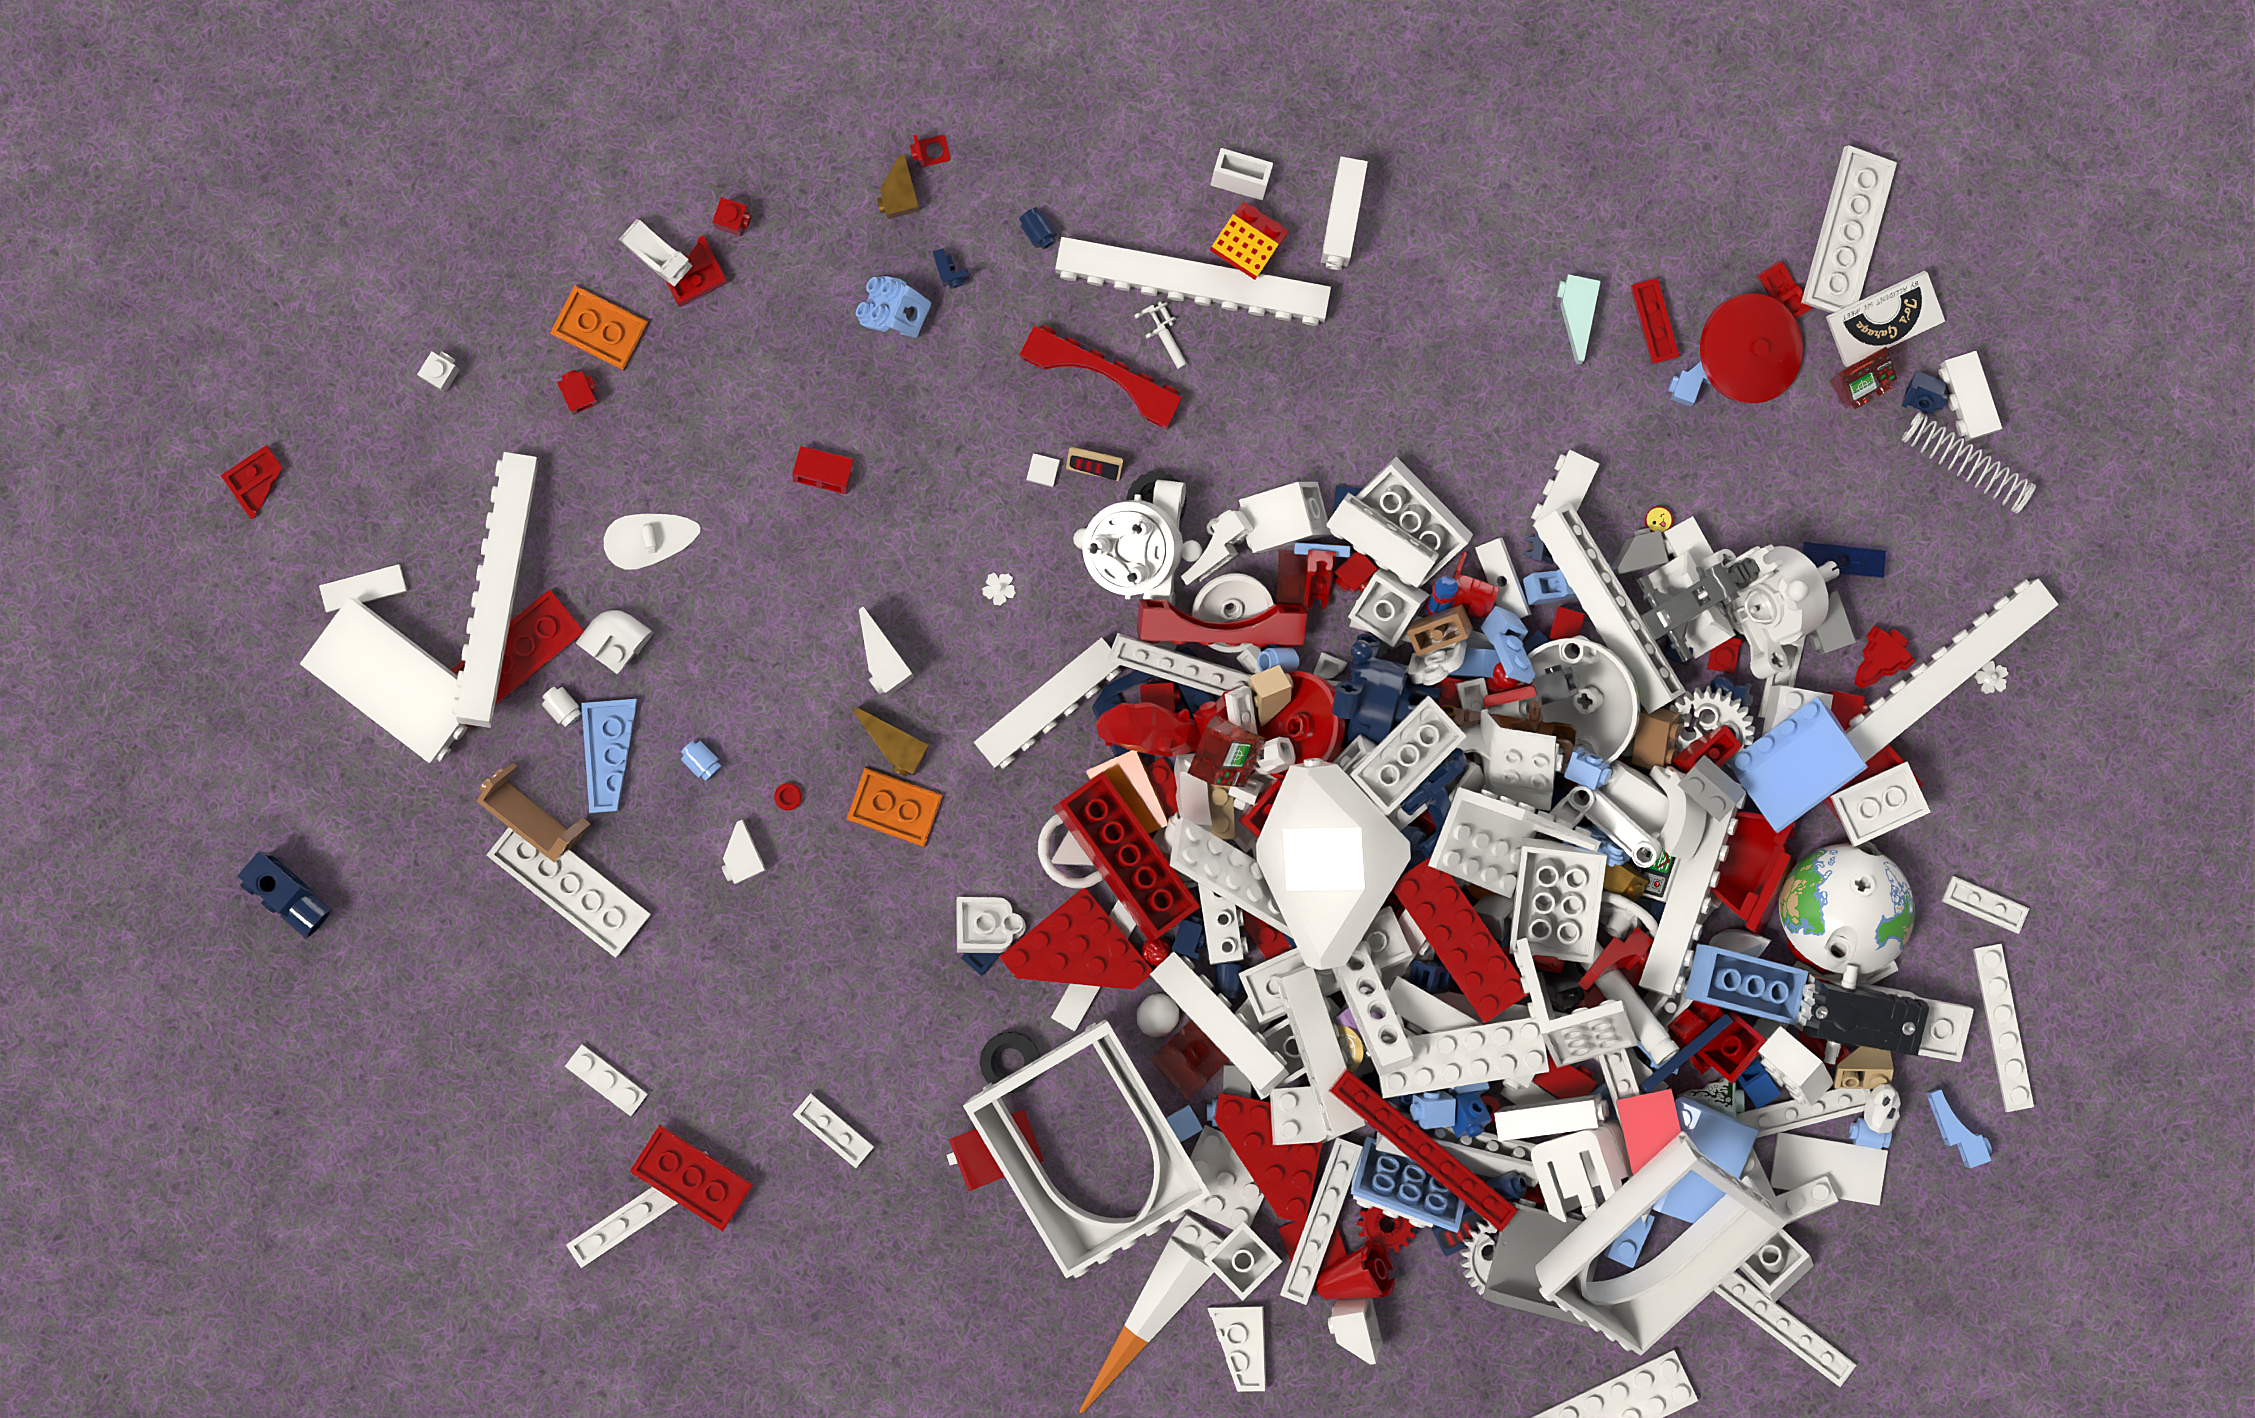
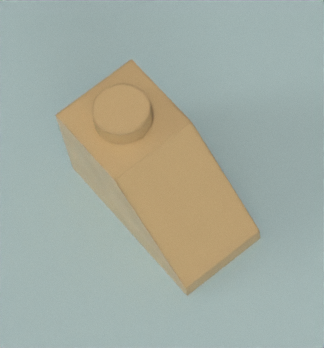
(1270, 693)

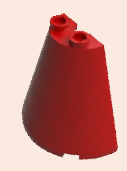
(1749, 861)

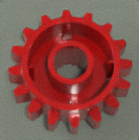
(1388, 1239)

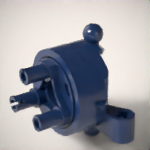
(1377, 693)

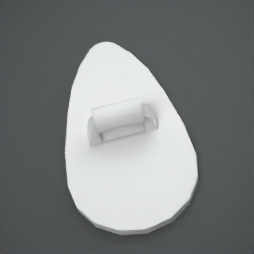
(647, 539)

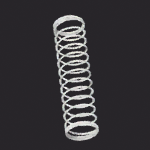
(2027, 490)

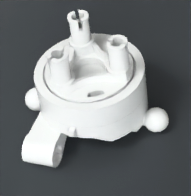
(1139, 544)
(1778, 608)

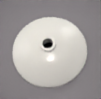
(1243, 591)

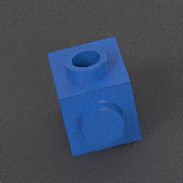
(1758, 1084)
(1470, 1115)

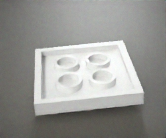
(1231, 1187)

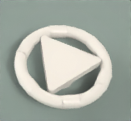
(1067, 854)
(1624, 916)

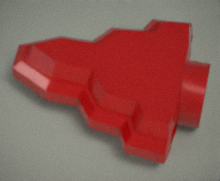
(1882, 656)

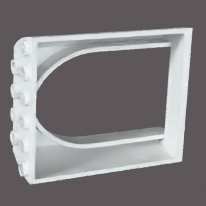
(1069, 1232)
(1658, 1295)

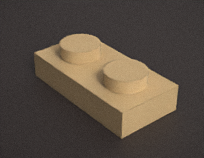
(1221, 812)

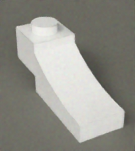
(1228, 531)
(1191, 794)

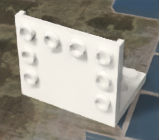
(1485, 838)
(1578, 1035)

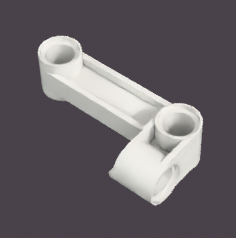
(1610, 820)

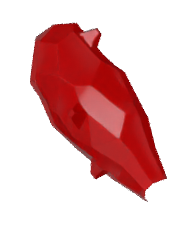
(1149, 729)

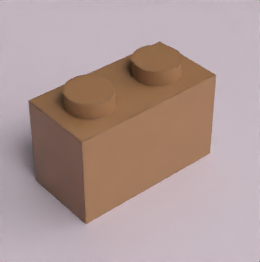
(1440, 630)
(1656, 738)

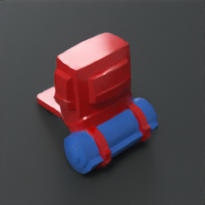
(1474, 594)

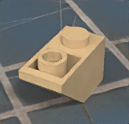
(1864, 1069)

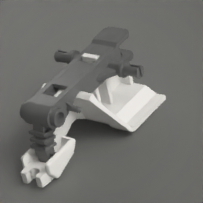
(1690, 603)

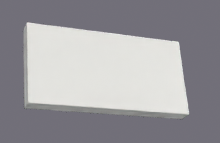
(1852, 1170)

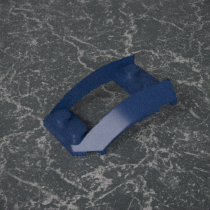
(1109, 698)

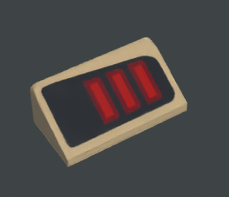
(1094, 463)

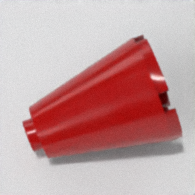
(1358, 1275)

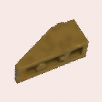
(897, 746)

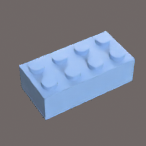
(1746, 984)

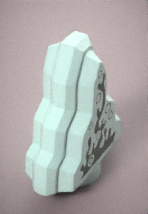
(1719, 1096)

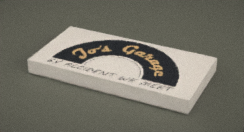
(1885, 318)

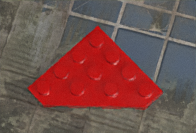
(1077, 947)
(1280, 1171)

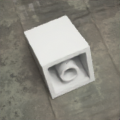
(1285, 516)
(1637, 797)

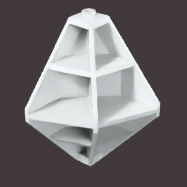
(1328, 860)

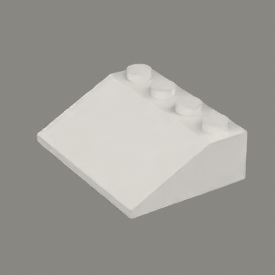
(1415, 509)
(1557, 900)

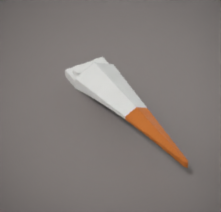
(1169, 1287)

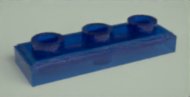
(1860, 561)

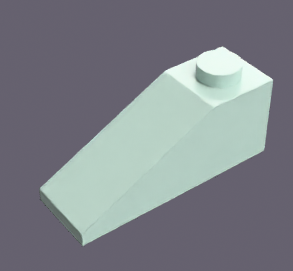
(1578, 306)

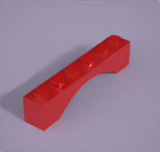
(1049, 351)
(1276, 625)

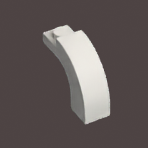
(655, 252)
(1685, 818)

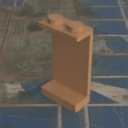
(527, 818)

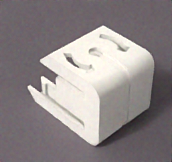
(1579, 1163)

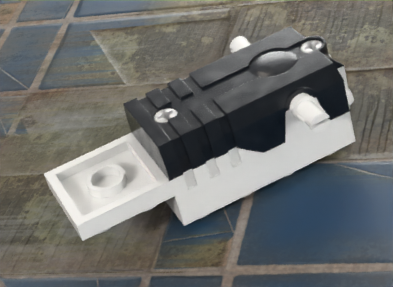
(1880, 1018)

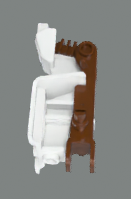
(1515, 752)

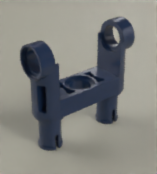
(1433, 794)

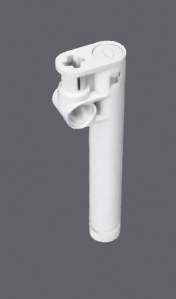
(1644, 1023)

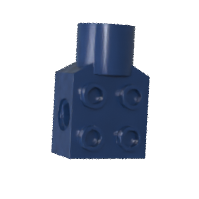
(290, 896)

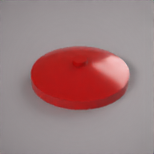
(1751, 348)
(1307, 721)

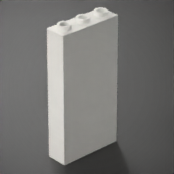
(388, 679)

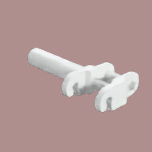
(1164, 333)

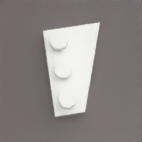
(1243, 1342)

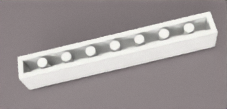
(1608, 606)
(1685, 907)

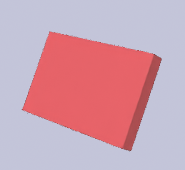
(1647, 1125)

